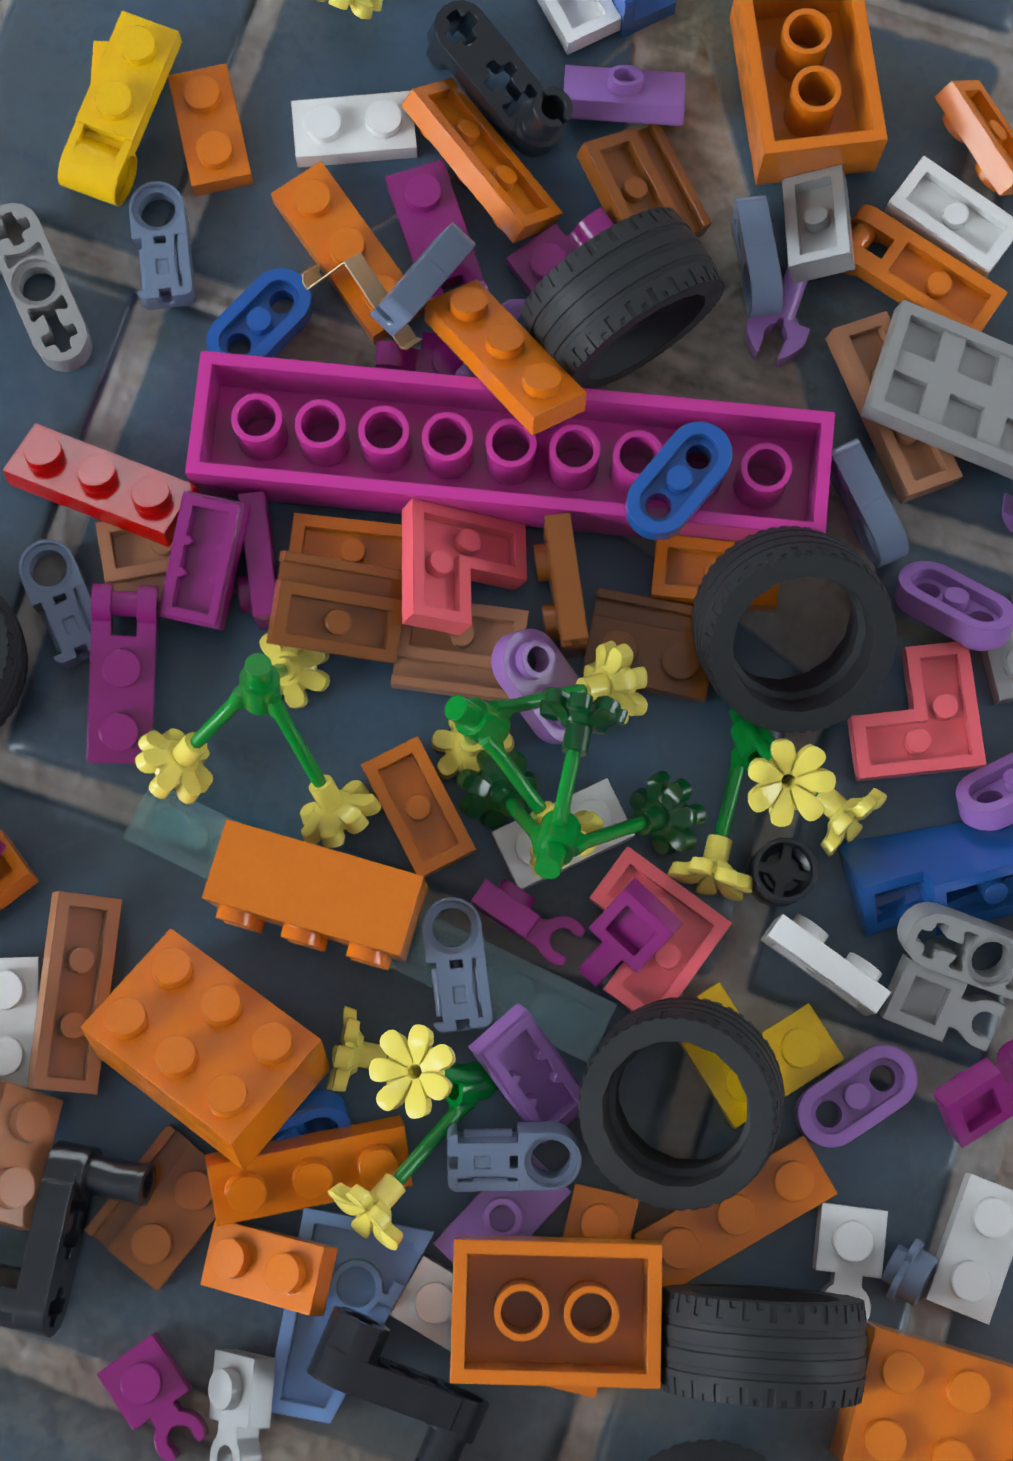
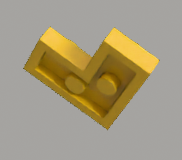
(797, 1041)

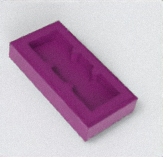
(203, 560)

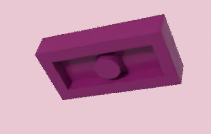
(258, 587)

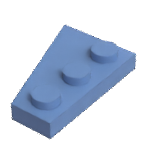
(363, 1279)

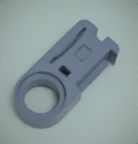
(163, 250)
(757, 257)
(423, 279)
(867, 505)
(64, 605)
(460, 974)
(502, 1158)

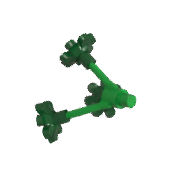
(658, 810)

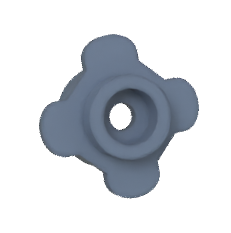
(909, 1272)

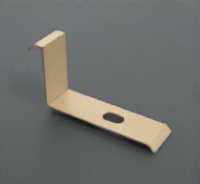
(371, 288)

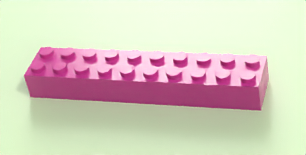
(445, 439)

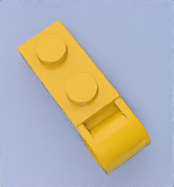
(117, 108)

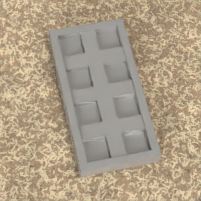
(945, 387)

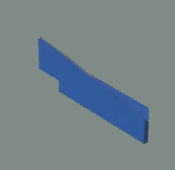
(934, 864)

